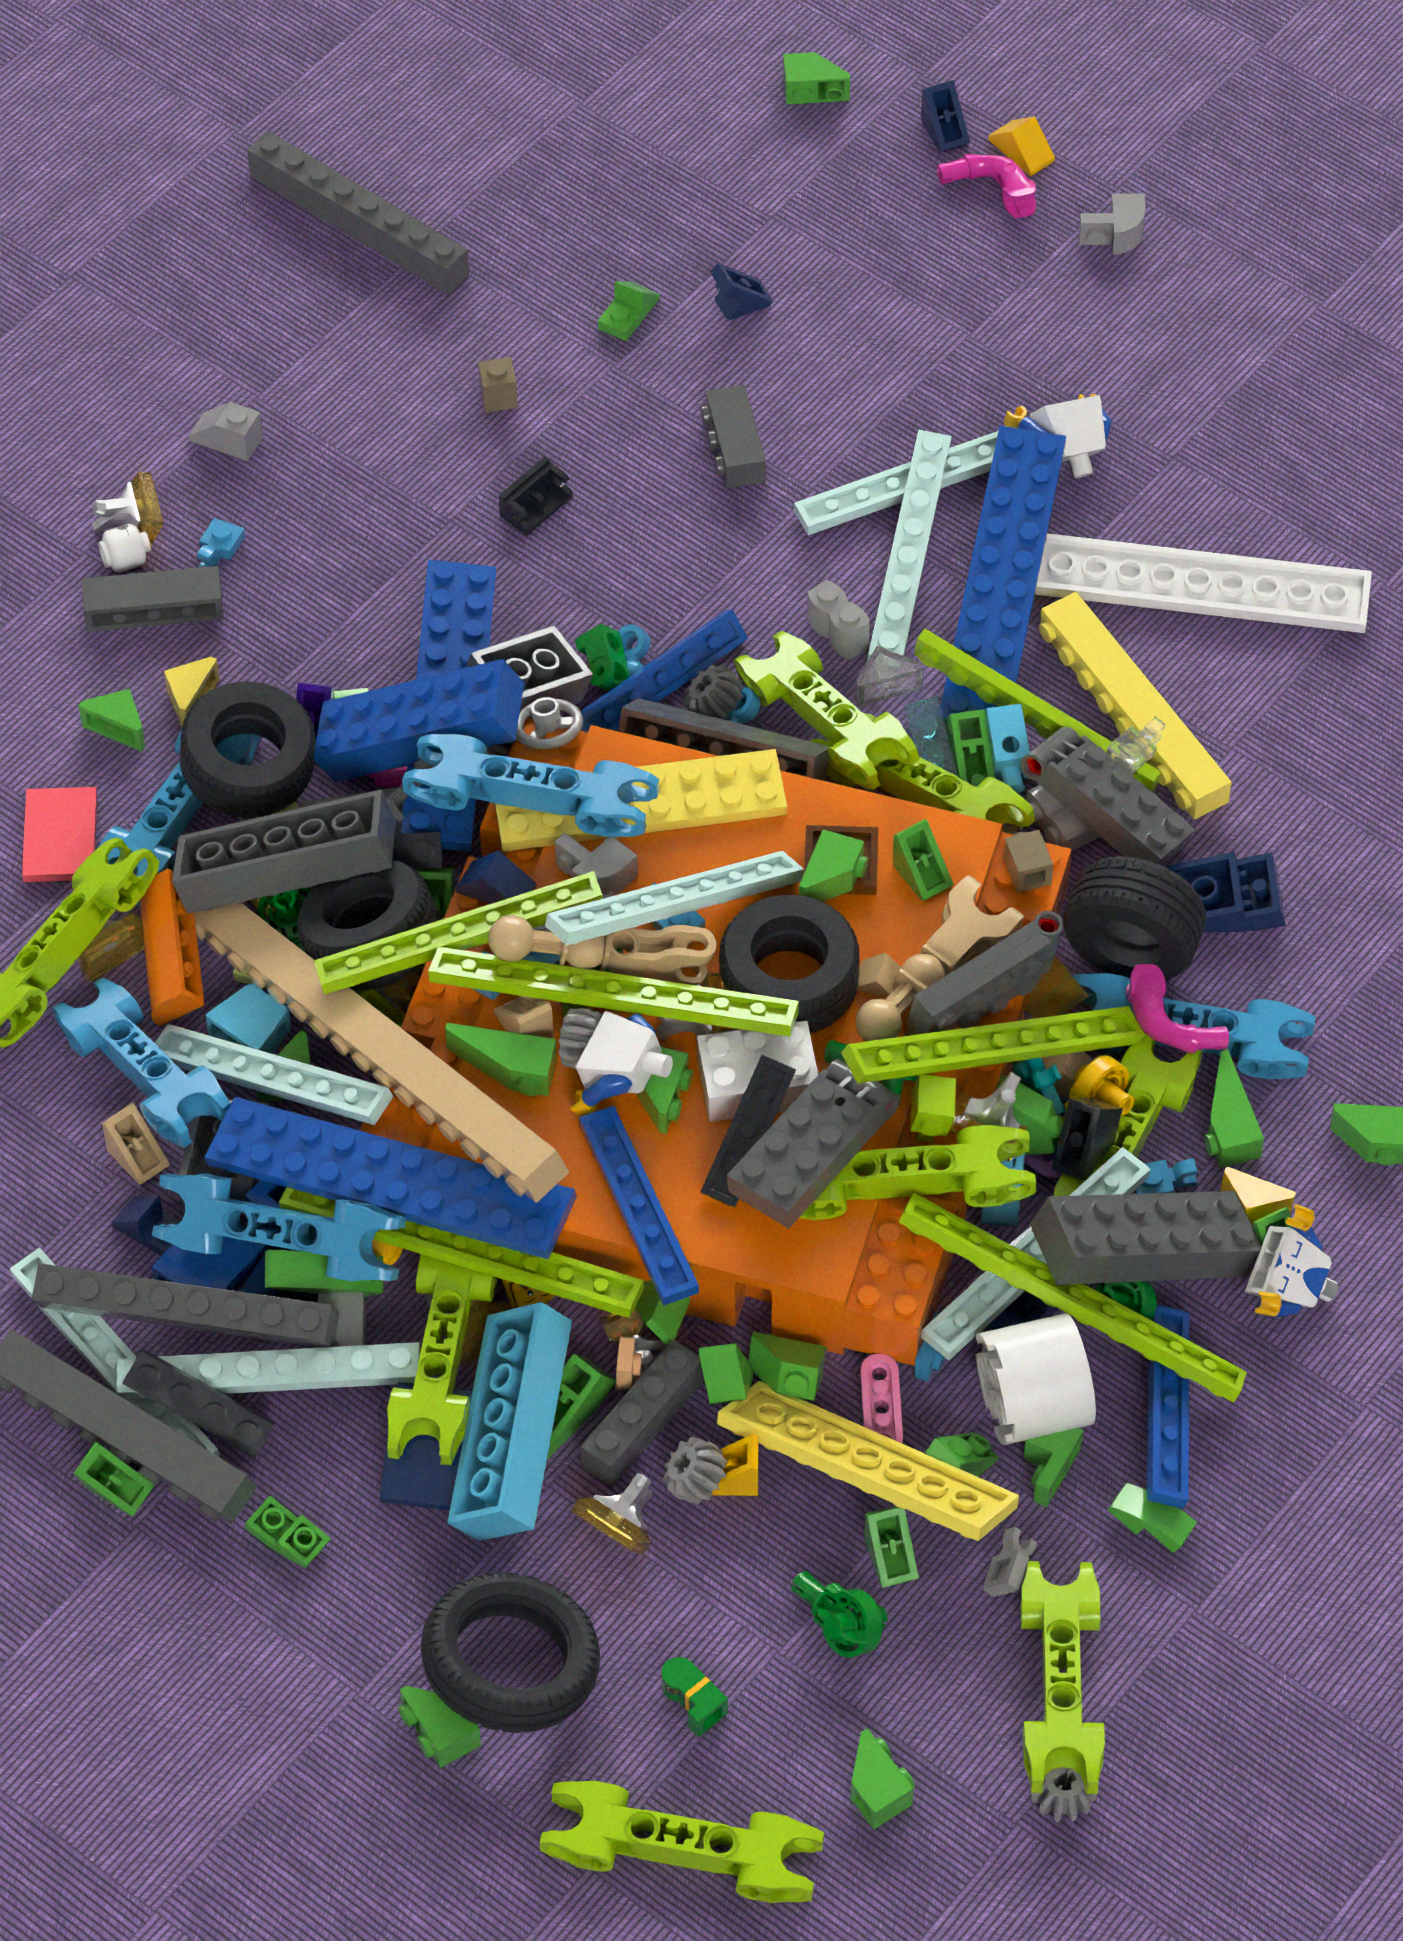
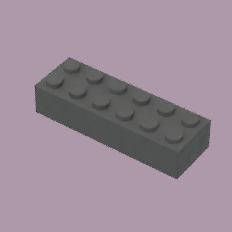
(284, 852)
(1145, 1237)

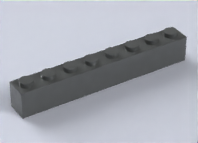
(358, 212)
(185, 1306)
(123, 1428)

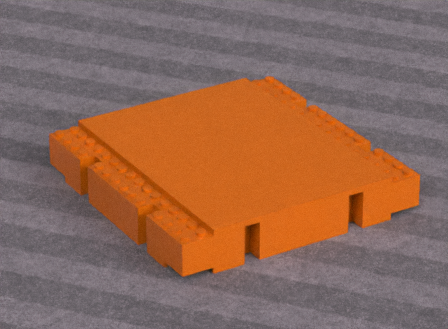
(830, 1281)

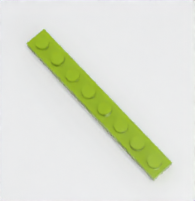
(1001, 691)
(454, 932)

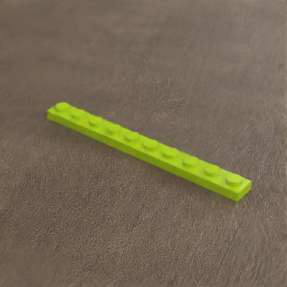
(614, 991)
(992, 1044)
(555, 1276)
(1075, 1299)

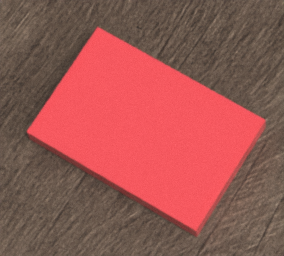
(58, 832)

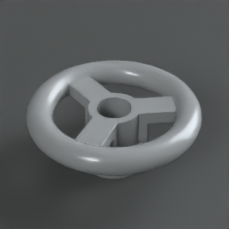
(547, 719)

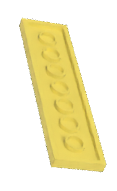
(689, 796)
(870, 1461)

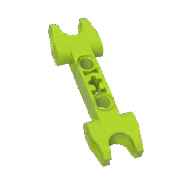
(855, 738)
(938, 788)
(68, 931)
(1153, 1087)
(967, 1167)
(431, 1404)
(1062, 1736)
(753, 1856)

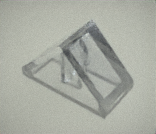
(887, 677)

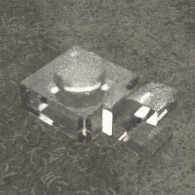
(1136, 747)

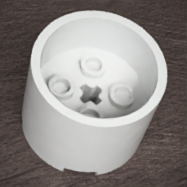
(1036, 1378)

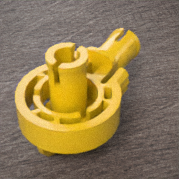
(1103, 1080)

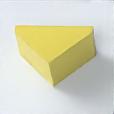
(189, 683)

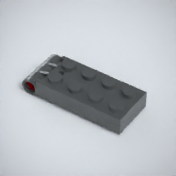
(1106, 797)
(988, 979)
(811, 1143)

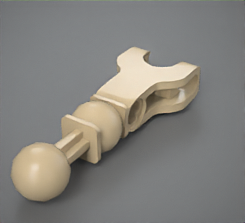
(961, 937)
(649, 955)

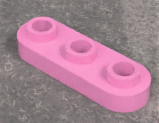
(881, 1394)

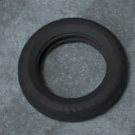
(496, 1705)

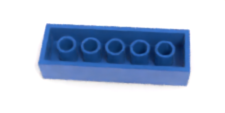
(383, 725)

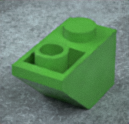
(813, 79)
(663, 1094)
(964, 1451)
(440, 1729)
(877, 1784)

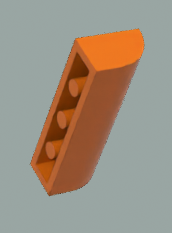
(170, 952)

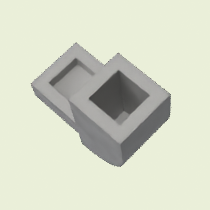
(1119, 228)
(611, 861)

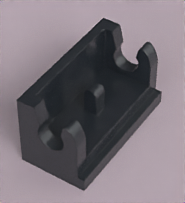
(534, 496)

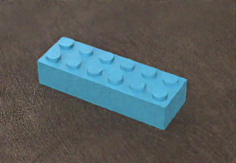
(510, 1422)

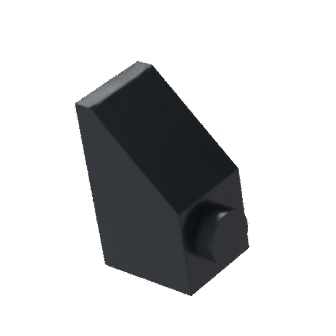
(1085, 1136)

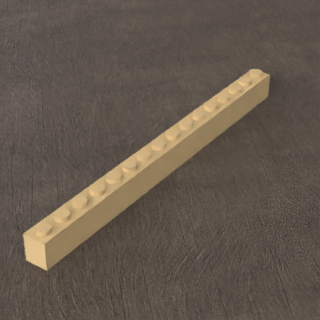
(386, 1050)

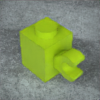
(932, 1106)

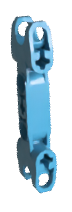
(594, 798)
(174, 808)
(1253, 1035)
(172, 1095)
(342, 1238)

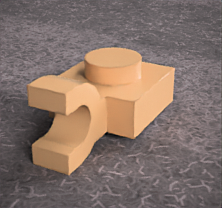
(628, 1364)

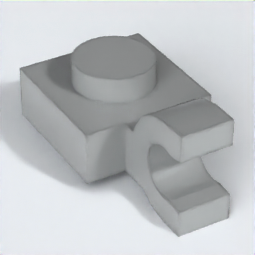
(1008, 1568)

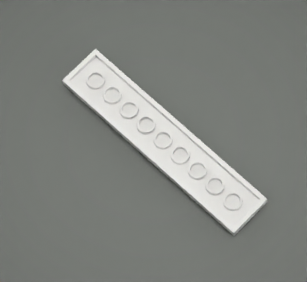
(1205, 583)

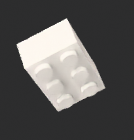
(730, 1058)

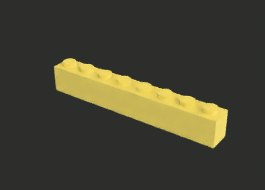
(1133, 701)

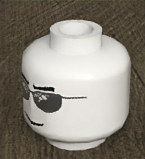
(124, 548)

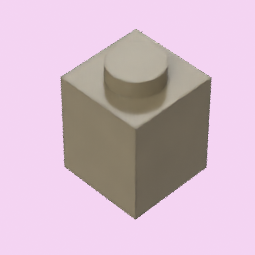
(497, 384)
(1028, 861)

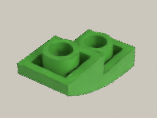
(1163, 1521)
(285, 1533)

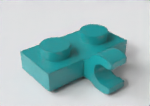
(1036, 1077)

